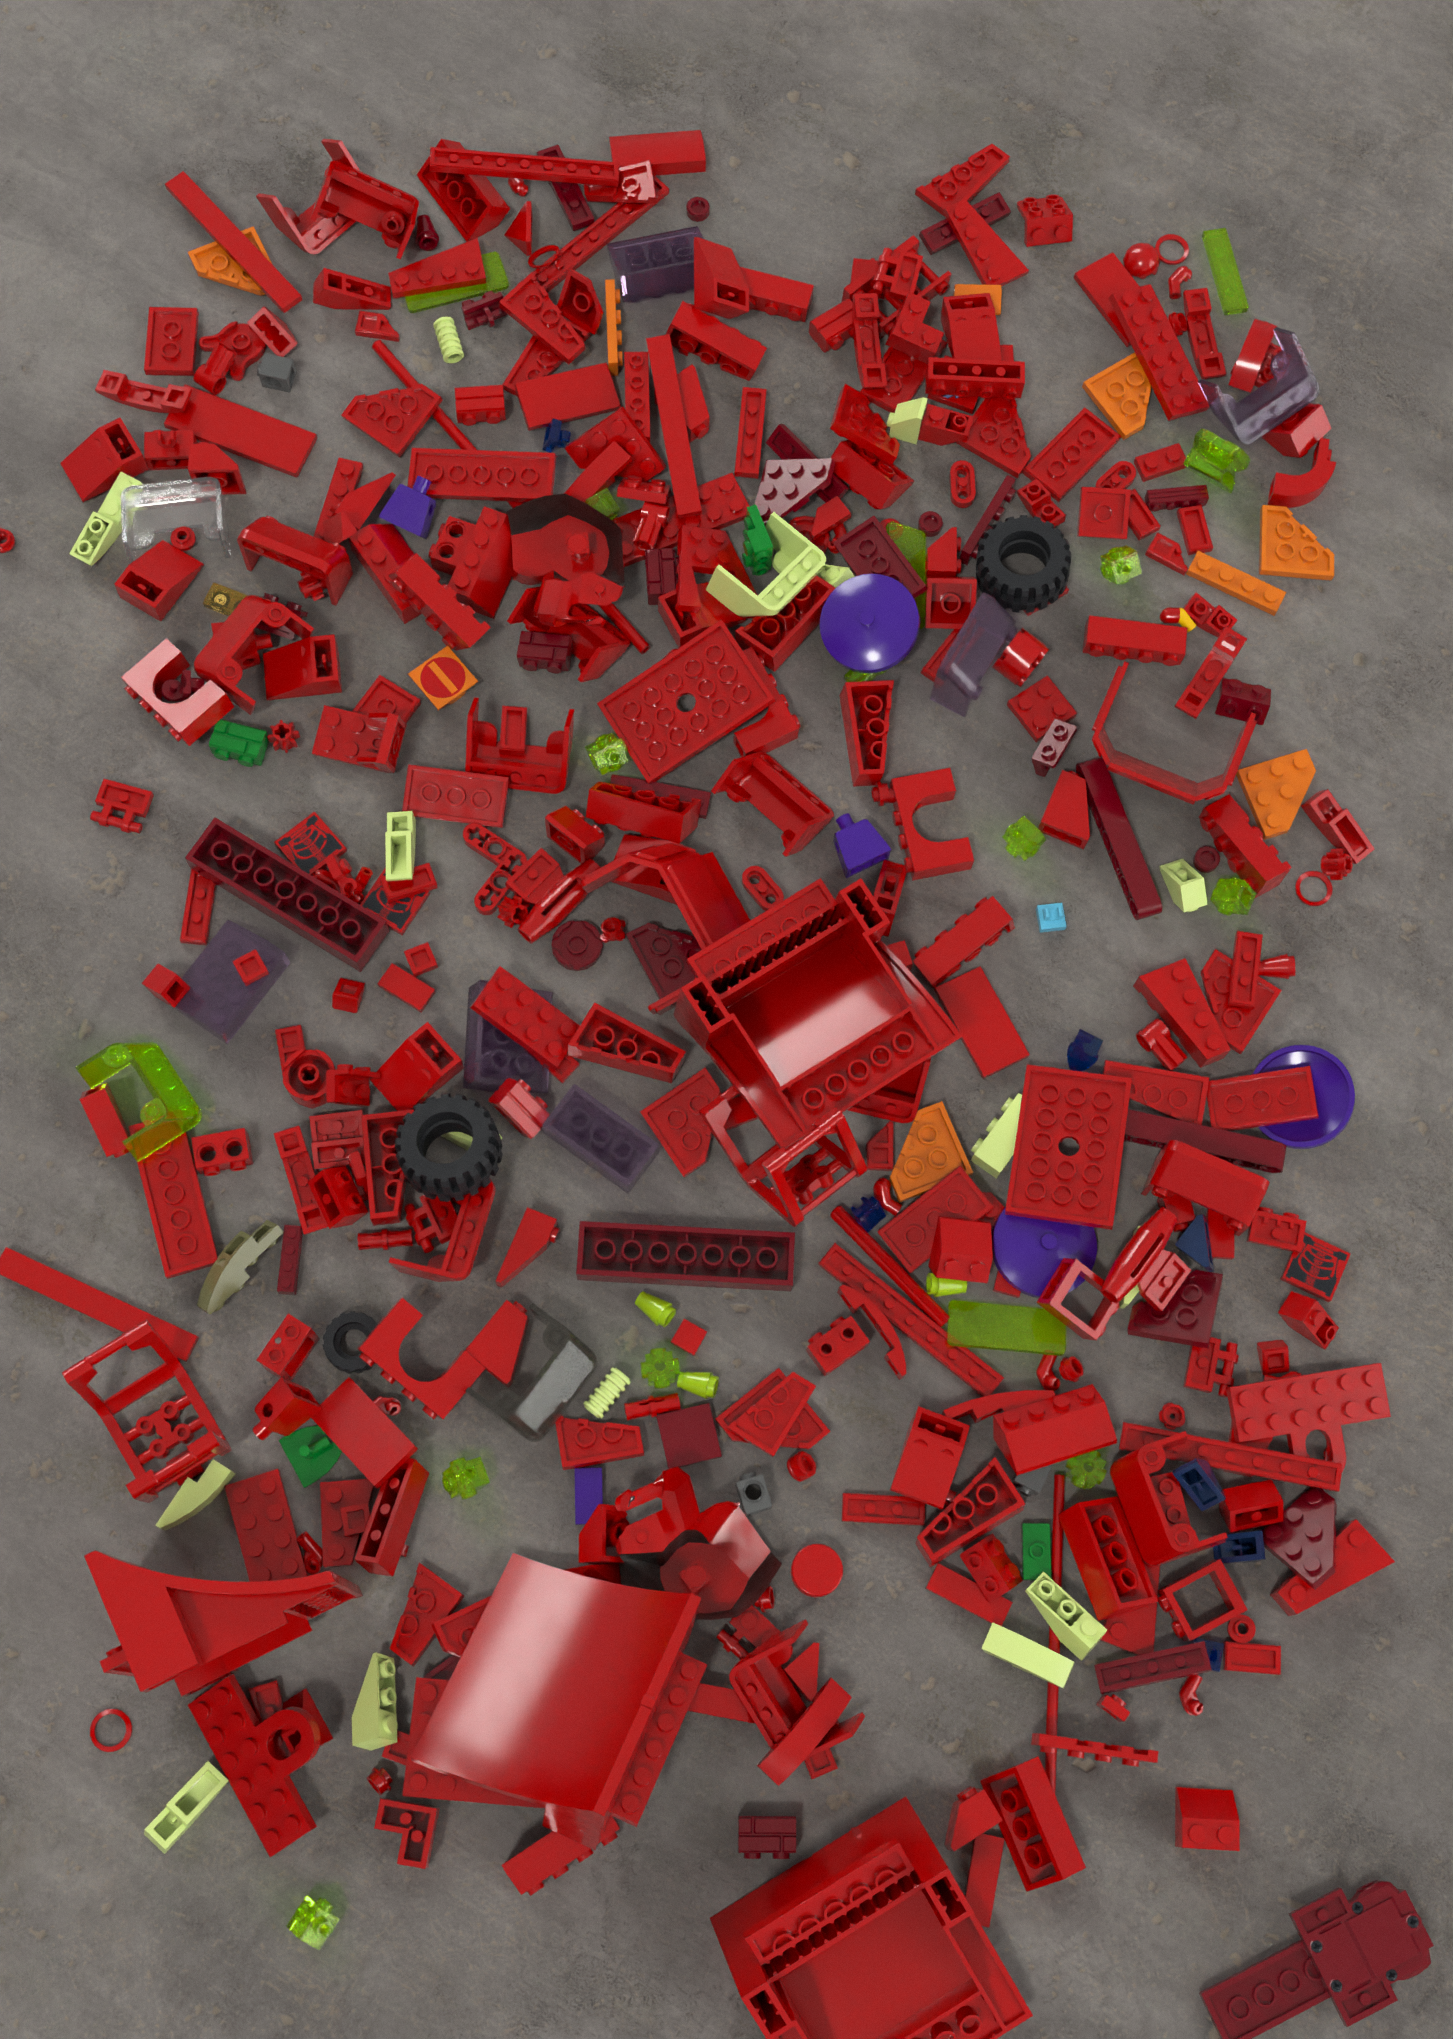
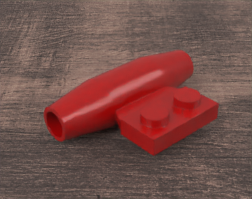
(551, 892)
(1148, 1264)

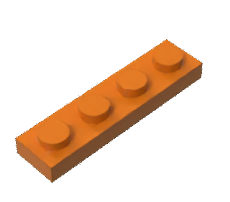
(614, 336)
(1236, 583)

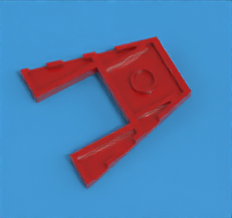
(701, 552)

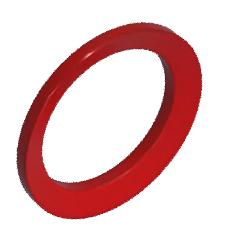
(1176, 238)
(540, 251)
(1324, 878)
(126, 1719)

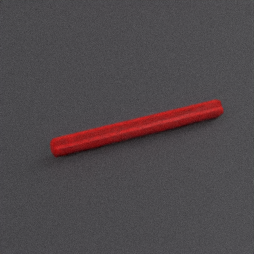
(889, 1266)

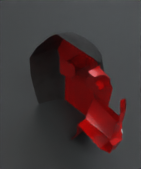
(569, 553)
(695, 1552)

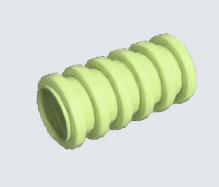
(448, 340)
(606, 1392)

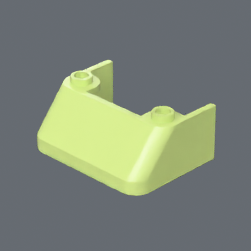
(796, 562)

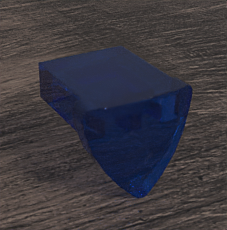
(1083, 1051)

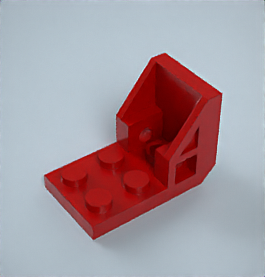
(360, 739)

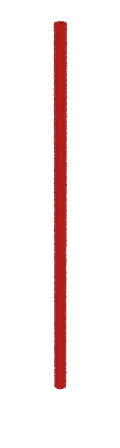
(1054, 1642)

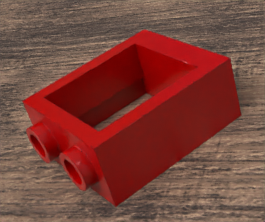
(1058, 1288)
(289, 1355)
(1224, 1586)

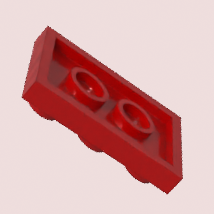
(171, 341)

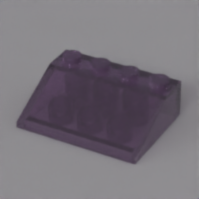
(654, 264)
(217, 992)
(496, 1057)

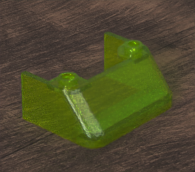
(173, 1106)

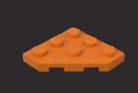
(216, 265)
(1121, 395)
(1291, 548)
(1277, 790)
(927, 1154)

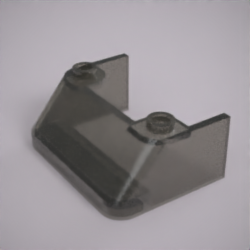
(551, 1389)

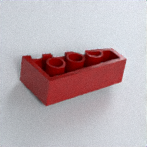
(437, 603)
(782, 633)
(866, 726)
(1243, 845)
(963, 941)
(1181, 1004)
(384, 1175)

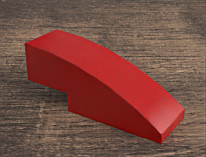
(1337, 825)

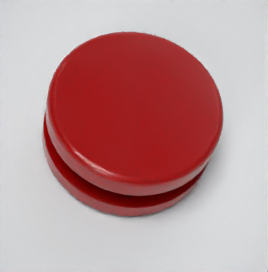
(816, 1570)

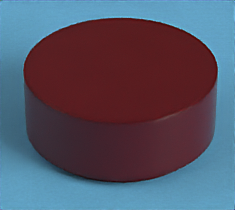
(697, 209)
(930, 523)
(1206, 859)

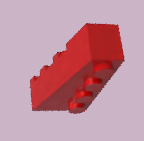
(714, 342)
(643, 811)
(625, 1046)
(971, 1514)
(1355, 1557)

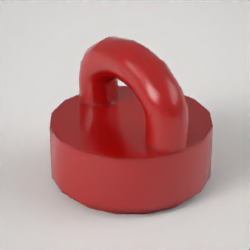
(801, 1466)

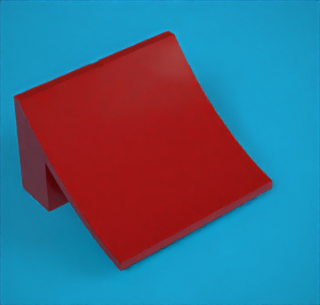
(810, 1008)
(203, 1627)
(568, 1696)
(868, 1944)

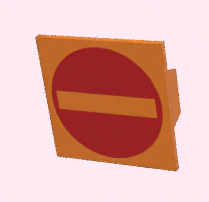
(443, 678)

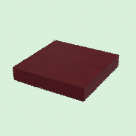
(689, 1436)

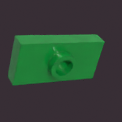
(1035, 1550)

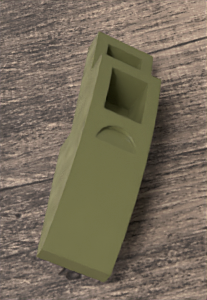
(228, 1271)

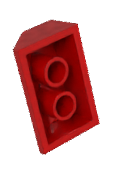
(869, 476)

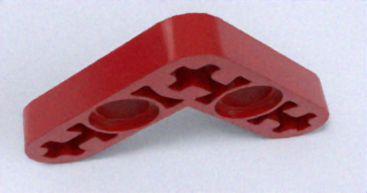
(502, 861)

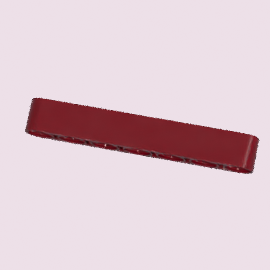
(1119, 839)
(1226, 1145)

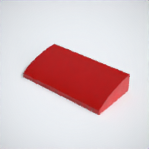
(667, 151)

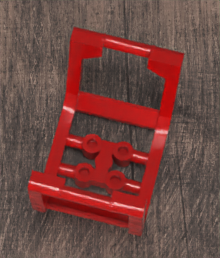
(803, 1178)
(214, 1443)

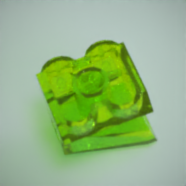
(1216, 459)

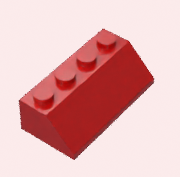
(466, 199)
(381, 551)
(484, 565)
(1054, 1429)
(1107, 1557)
(1033, 1824)
(550, 1857)

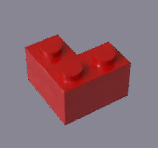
(909, 332)
(417, 1827)

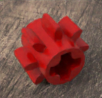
(311, 587)
(290, 736)
(1336, 864)
(512, 911)

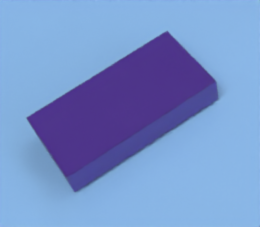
(587, 1493)

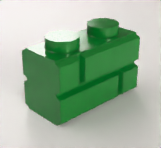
(238, 743)

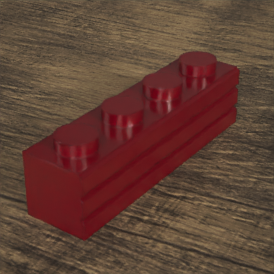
(1176, 497)
(290, 1260)

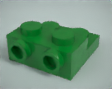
(757, 543)

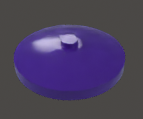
(869, 623)
(1332, 1091)
(1032, 1249)

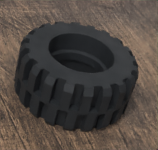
(1027, 537)
(438, 1118)

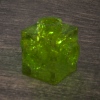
(1120, 564)
(607, 753)
(1023, 839)
(1233, 896)
(662, 1378)
(1079, 1476)
(465, 1477)
(313, 1921)

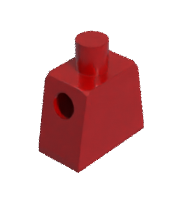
(248, 652)
(284, 1409)

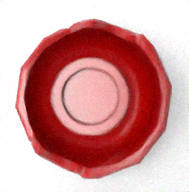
(1141, 260)

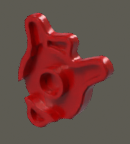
(240, 339)

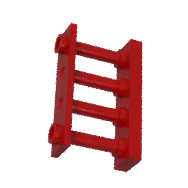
(864, 283)

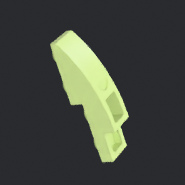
(104, 526)

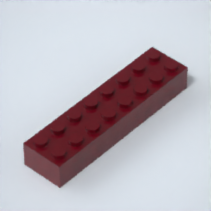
(287, 894)
(685, 1256)

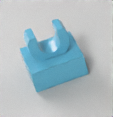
(1051, 917)

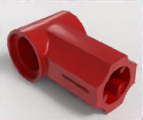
(212, 374)
(652, 519)
(1158, 1040)

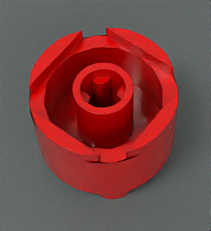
(1020, 657)
(295, 1074)

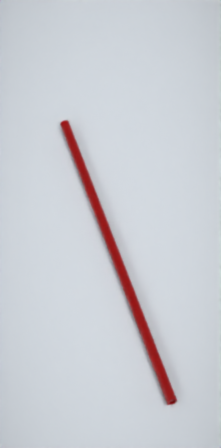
(464, 444)

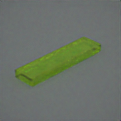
(1225, 271)

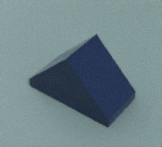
(1196, 1243)
(1200, 1483)
(1241, 1548)

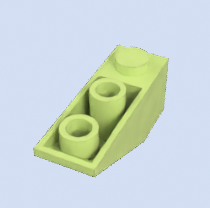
(999, 1145)
(1066, 1617)
(375, 1711)

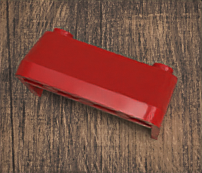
(365, 201)
(303, 231)
(297, 551)
(593, 645)
(215, 658)
(537, 770)
(777, 796)
(898, 1099)
(1207, 1182)
(463, 1243)
(1143, 1510)
(772, 1697)

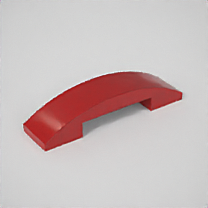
(1201, 334)
(866, 341)
(141, 395)
(1211, 672)
(299, 1171)
(854, 1301)
(805, 1733)

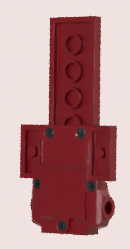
(1344, 1954)

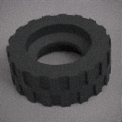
(333, 1336)

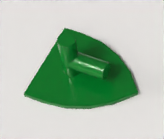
(310, 1453)

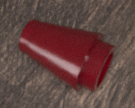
(426, 234)

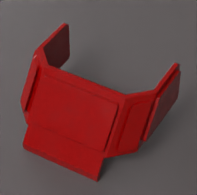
(1157, 777)
(697, 888)

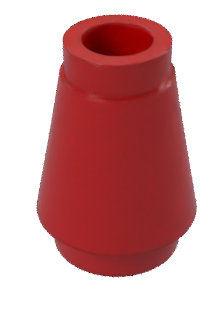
(1278, 967)

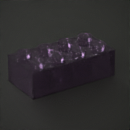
(601, 1138)

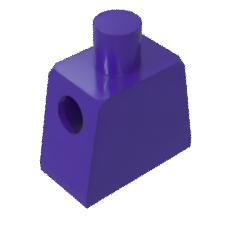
(411, 508)
(858, 845)

